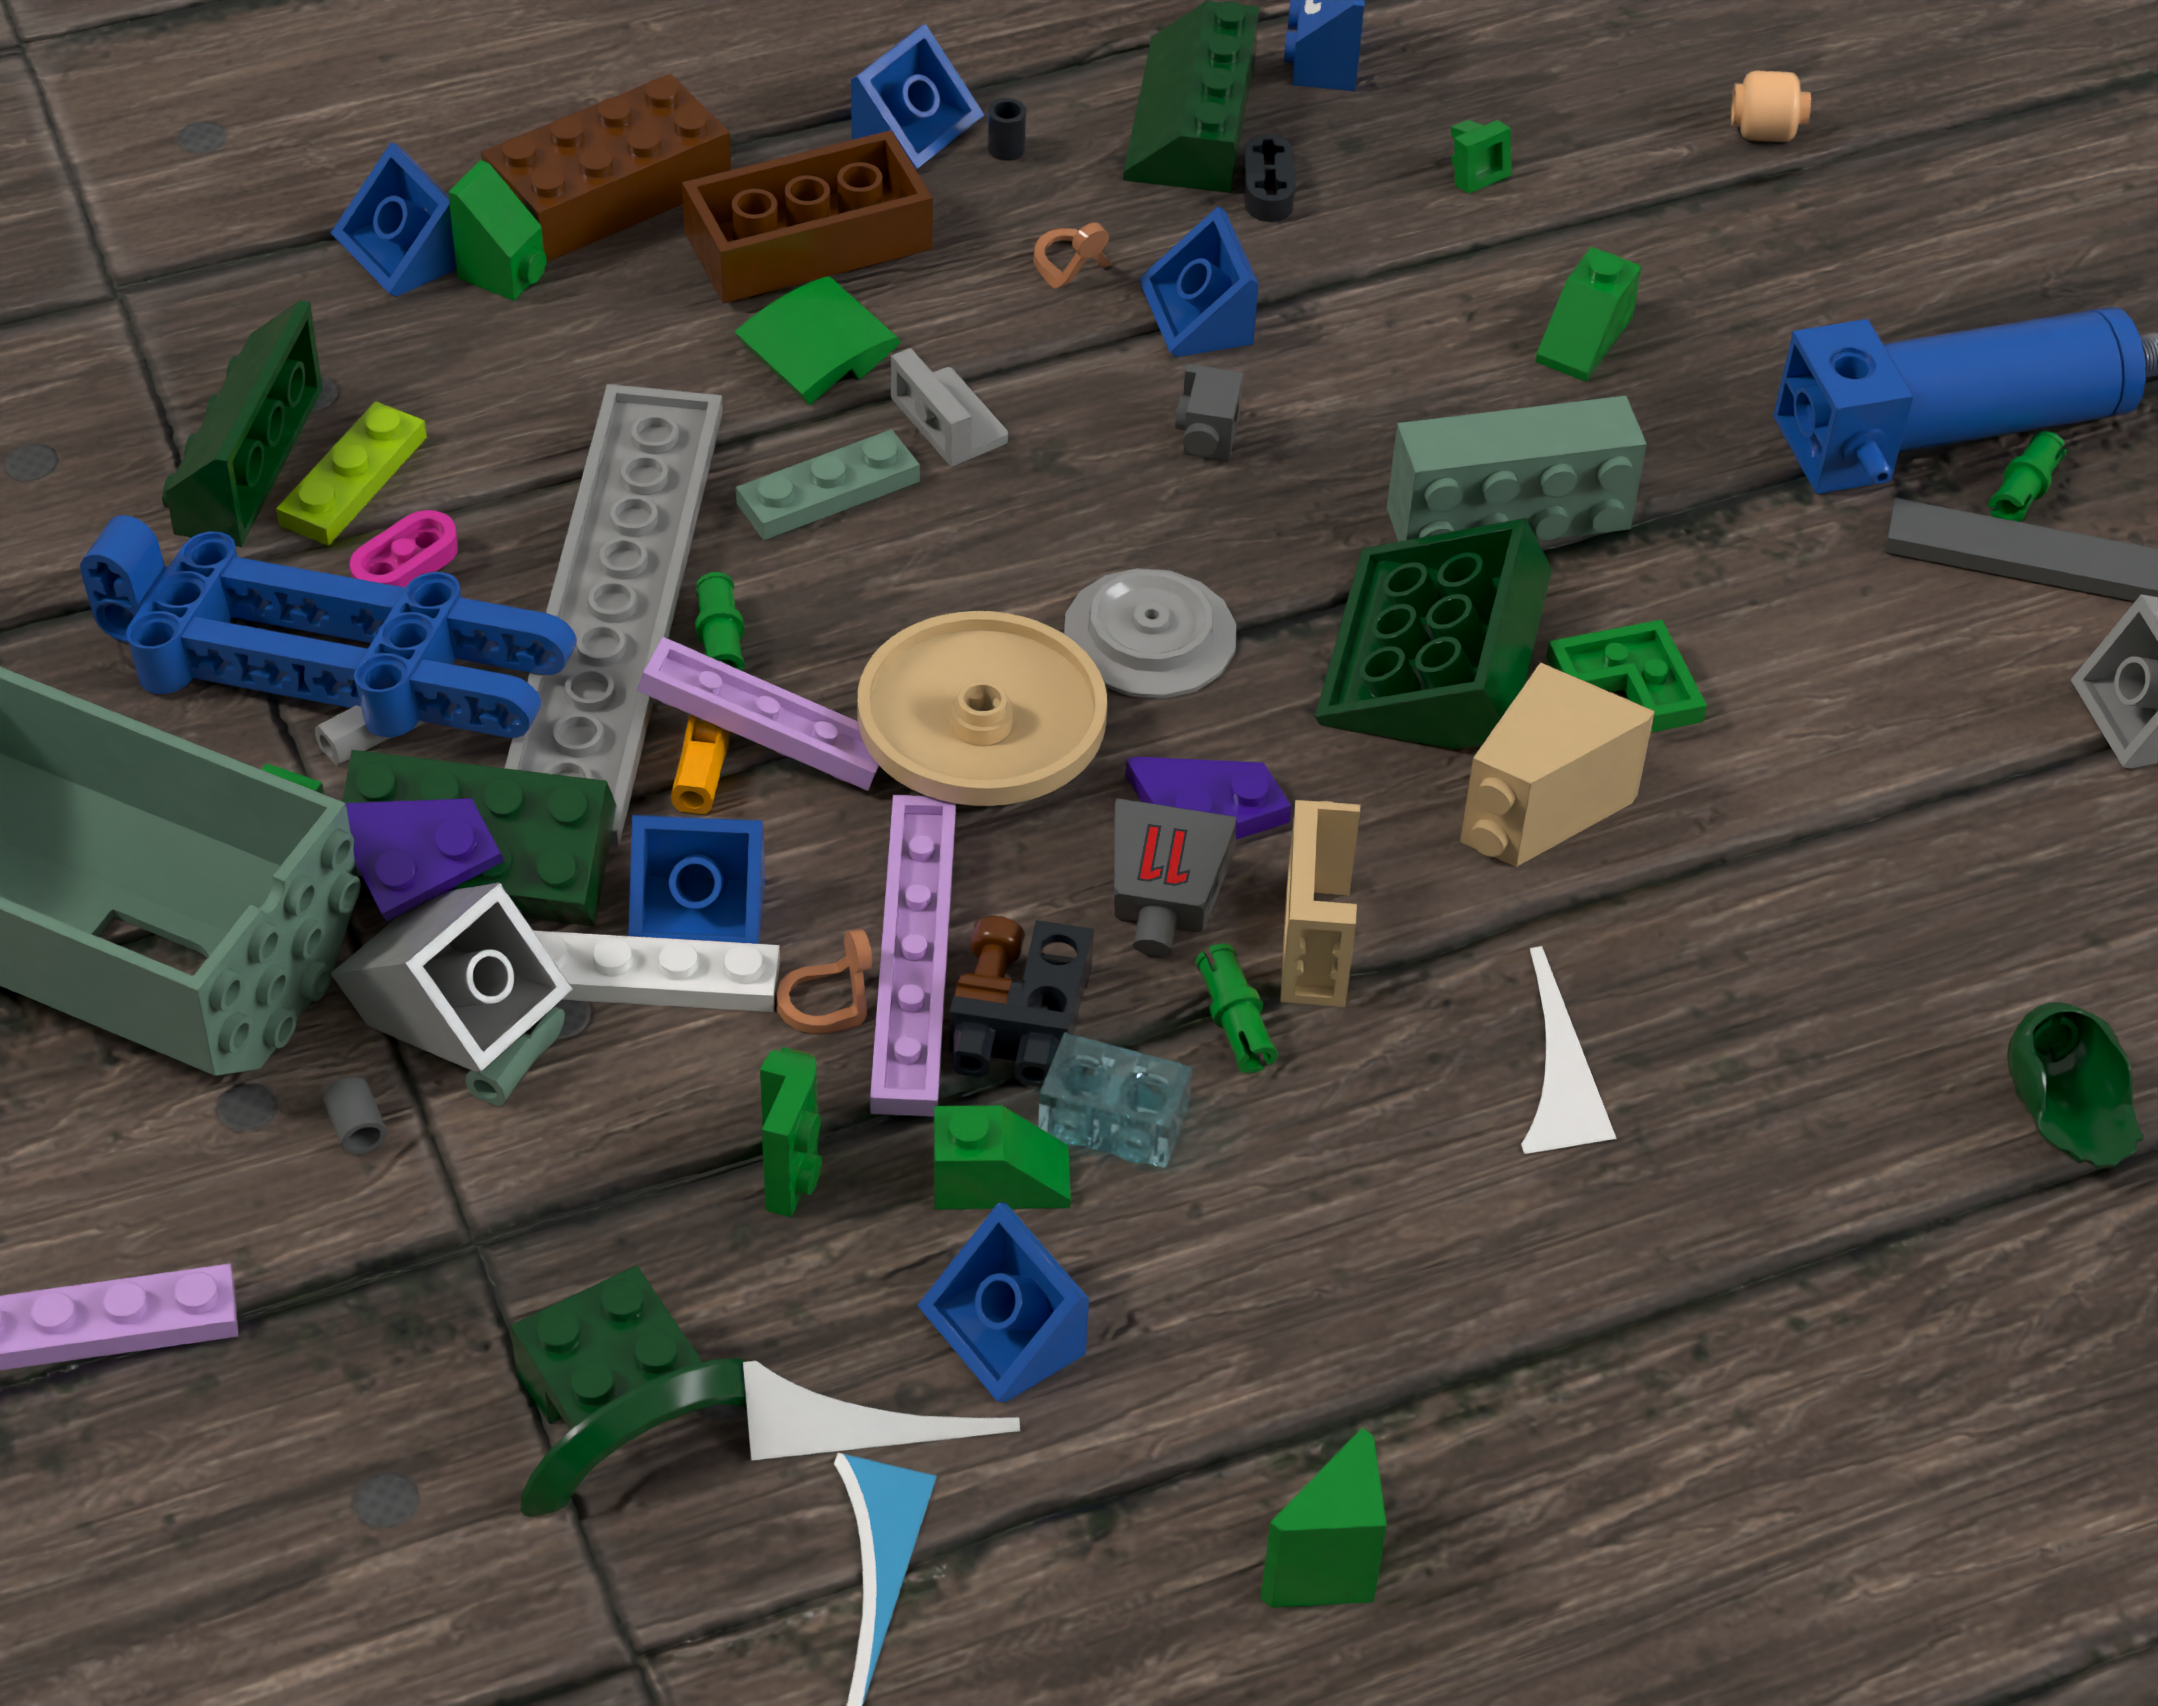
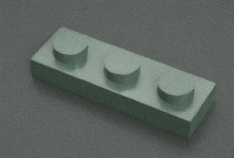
(827, 484)

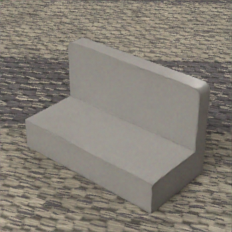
(944, 409)

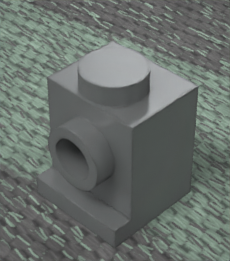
(1209, 411)

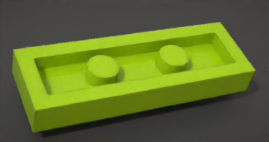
(351, 473)

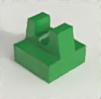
(1480, 154)

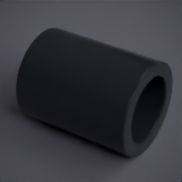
(1006, 129)

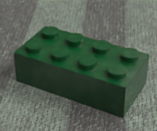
(544, 824)

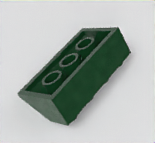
(1194, 99)
(247, 430)

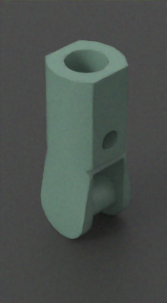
(505, 1072)

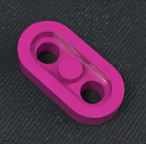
(407, 549)

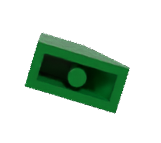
(494, 234)
(1590, 313)
(996, 1157)

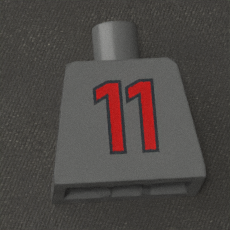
(1168, 869)

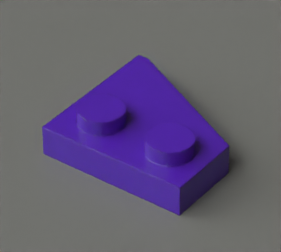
(1212, 787)
(418, 849)

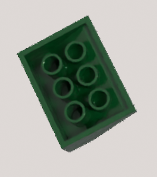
(1437, 635)

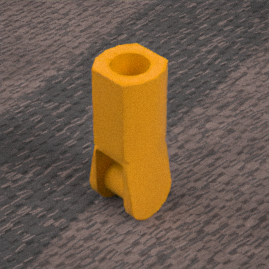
(699, 766)

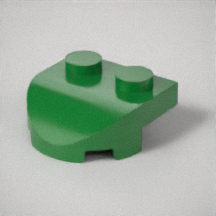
(789, 1128)

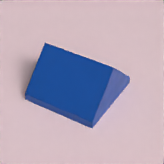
(915, 96)
(399, 225)
(1204, 290)
(697, 878)
(1008, 1307)

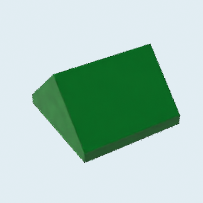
(1330, 1534)

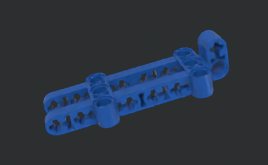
(407, 675)

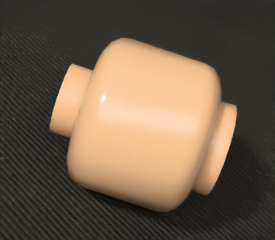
(1769, 106)

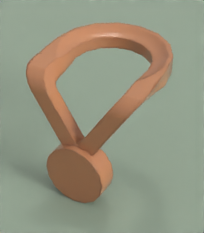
(1087, 243)
(857, 960)

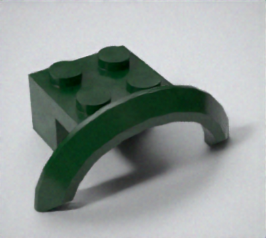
(611, 1371)

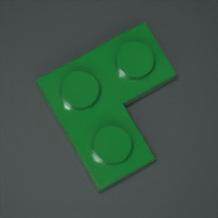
(1635, 660)

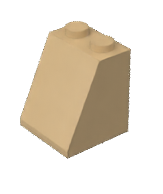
(1554, 766)

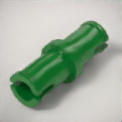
(2027, 477)
(719, 623)
(1236, 1008)

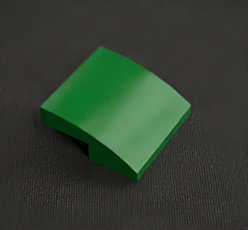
(816, 338)

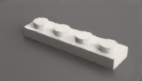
(666, 970)

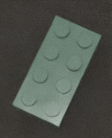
(1554, 464)

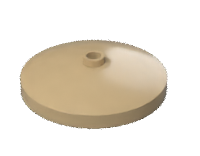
(982, 708)

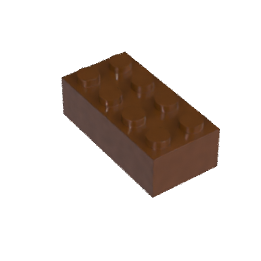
(612, 163)
(807, 216)

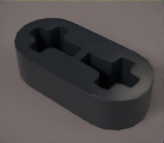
(1261, 177)

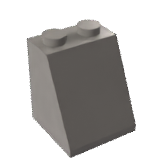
(2122, 685)
(455, 976)

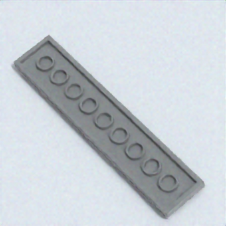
(620, 583)

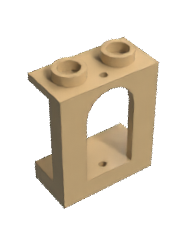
(1319, 932)

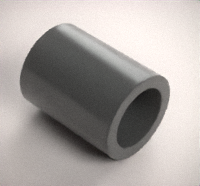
(355, 1115)

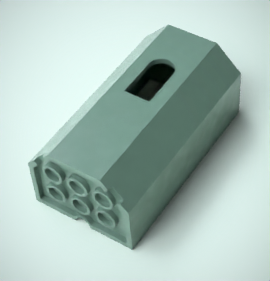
(176, 842)

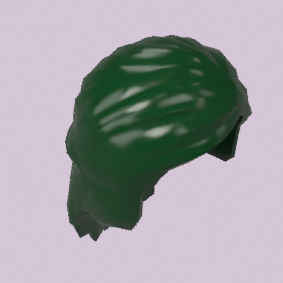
(2075, 1083)

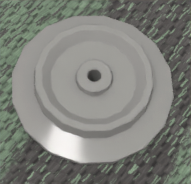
(1153, 632)

